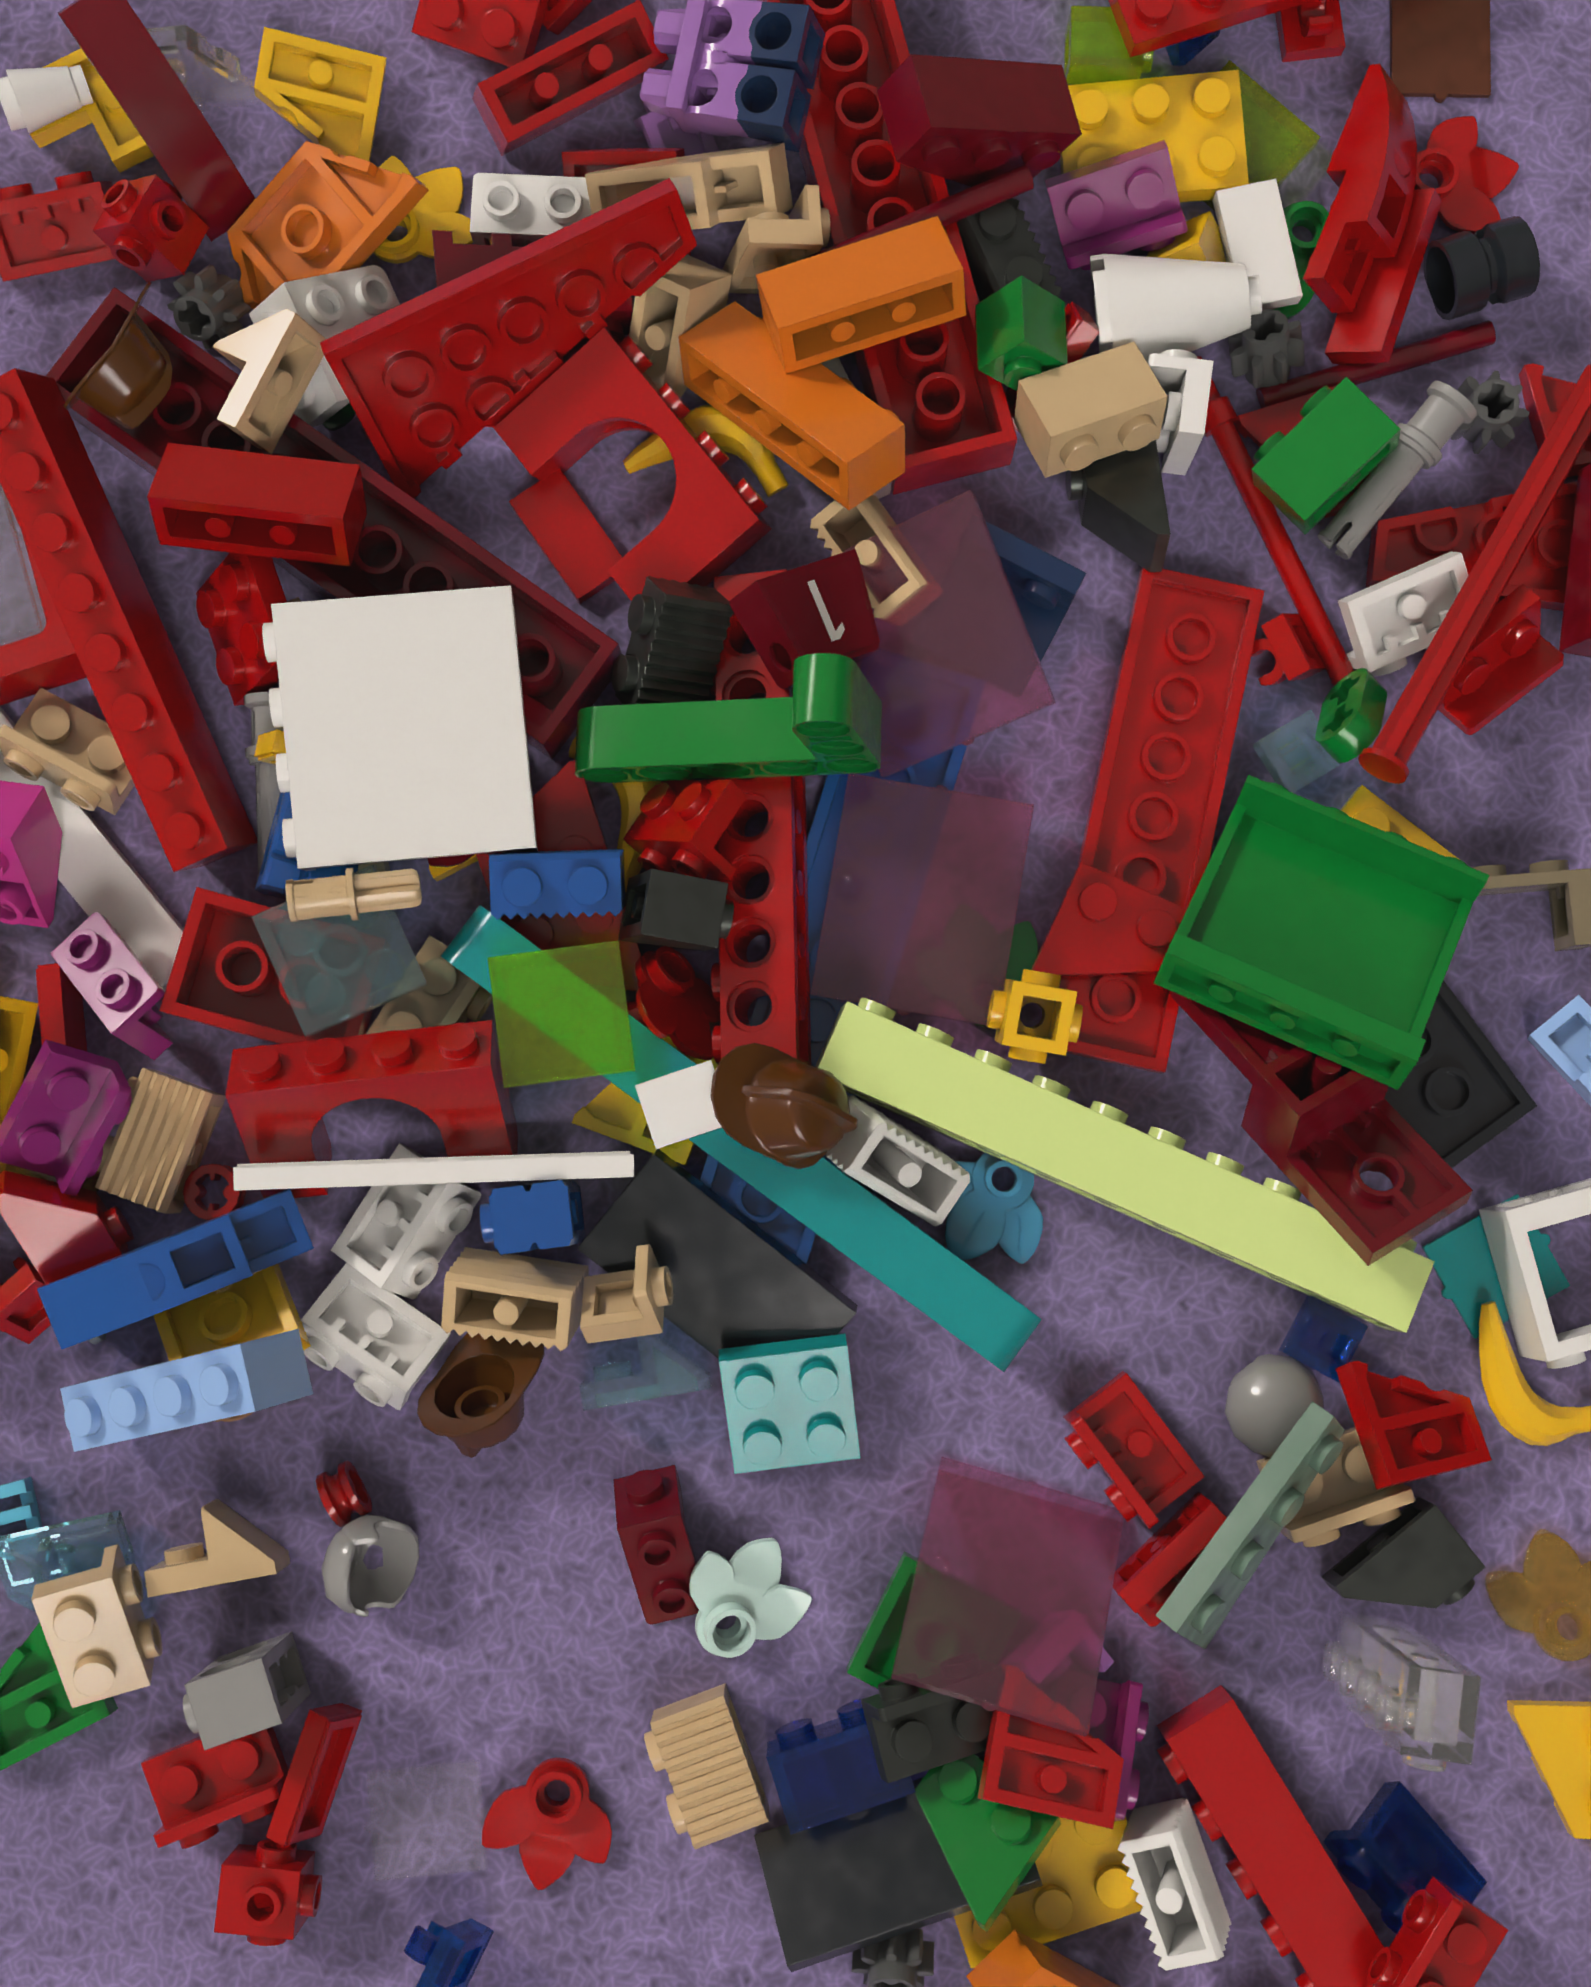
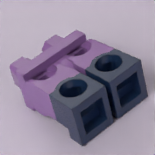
(737, 68)

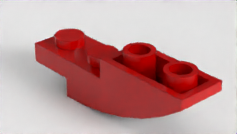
(1376, 189)

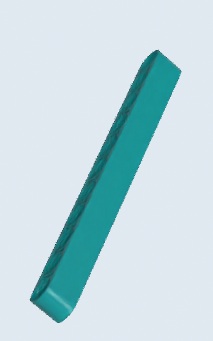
(815, 1195)

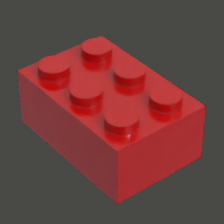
(228, 977)

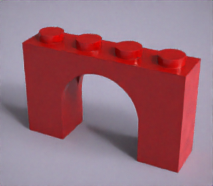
(609, 392)
(441, 1070)

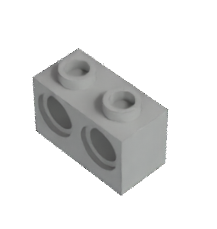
(246, 1691)

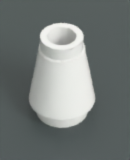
(42, 95)

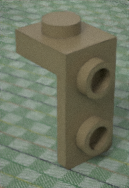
(1568, 897)

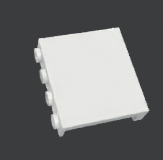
(401, 727)

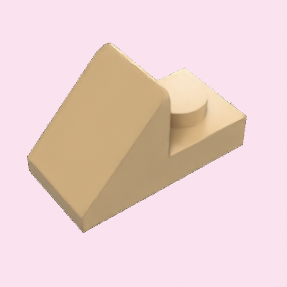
(276, 367)
(233, 1554)

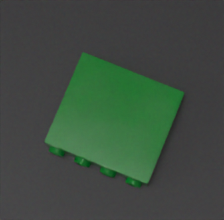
(1322, 931)

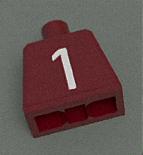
(808, 612)

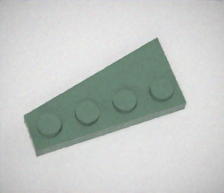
(1246, 1535)

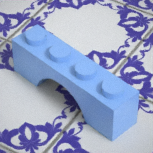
(187, 1391)

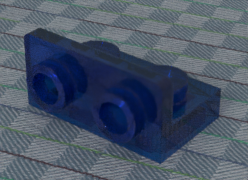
(1397, 1851)

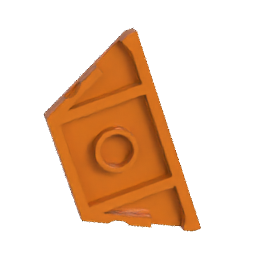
(318, 219)

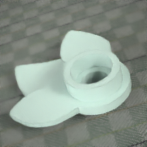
(750, 1591)

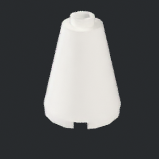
(1170, 302)

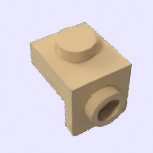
(626, 1301)

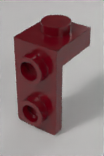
(656, 1542)

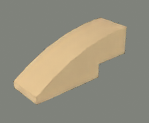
(710, 185)

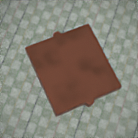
(1440, 48)

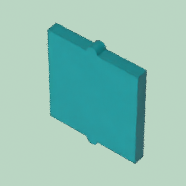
(1469, 1272)

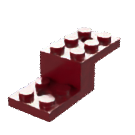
(1329, 1128)

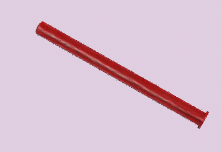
(1481, 589)

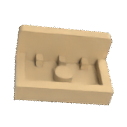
(99, 1629)

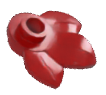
(1465, 174)
(676, 1001)
(549, 1829)

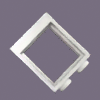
(1519, 1277)

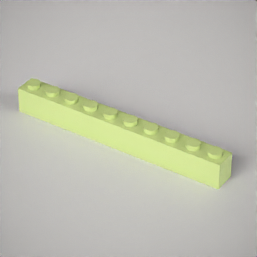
(1116, 1164)

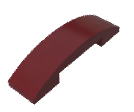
(160, 109)

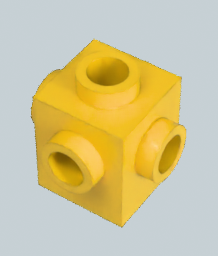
(1059, 1020)

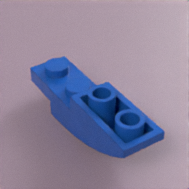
(175, 1269)

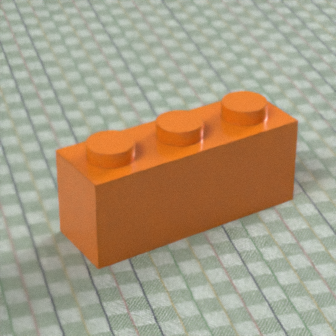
(862, 294)

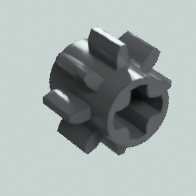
(208, 306)
(1267, 349)
(1501, 404)
(896, 1961)

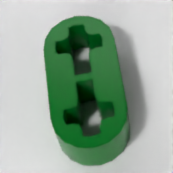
(1351, 715)

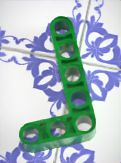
(821, 730)

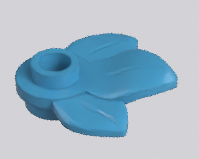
(994, 1216)

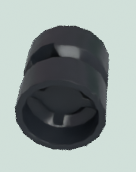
(1490, 266)

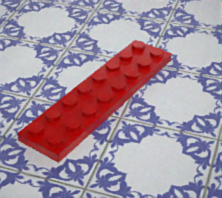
(1162, 783)

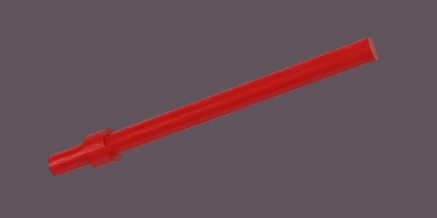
(1221, 425)

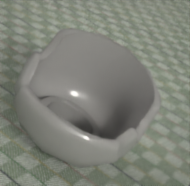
(1269, 1401)
(347, 1577)

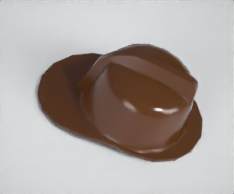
(129, 375)
(780, 1105)
(480, 1392)

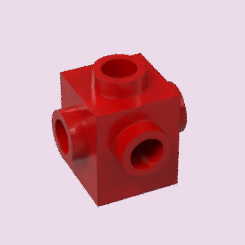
(149, 227)
(267, 1892)

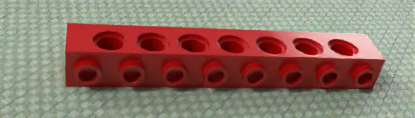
(775, 851)

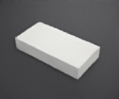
(1258, 236)

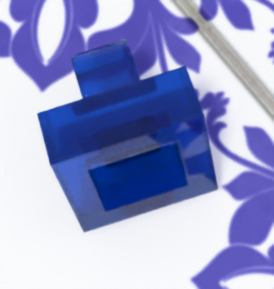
(1323, 1337)
(448, 1952)

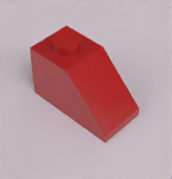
(61, 1230)

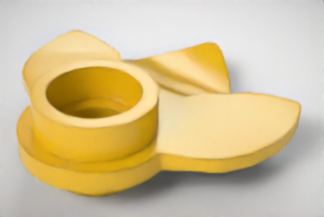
(433, 212)

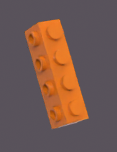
(802, 416)

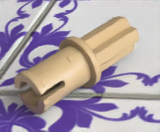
(352, 894)

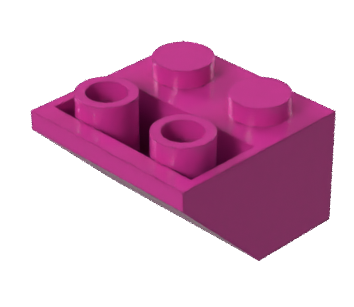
(28, 855)

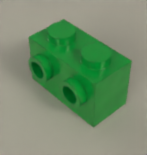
(1324, 453)

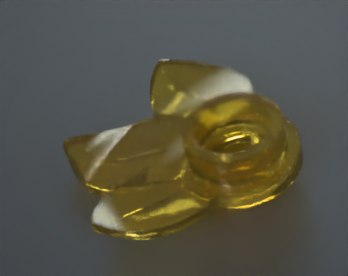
(1549, 1587)

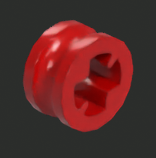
(195, 1191)
(343, 1493)

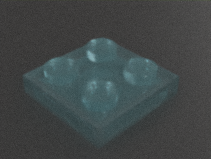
(338, 964)

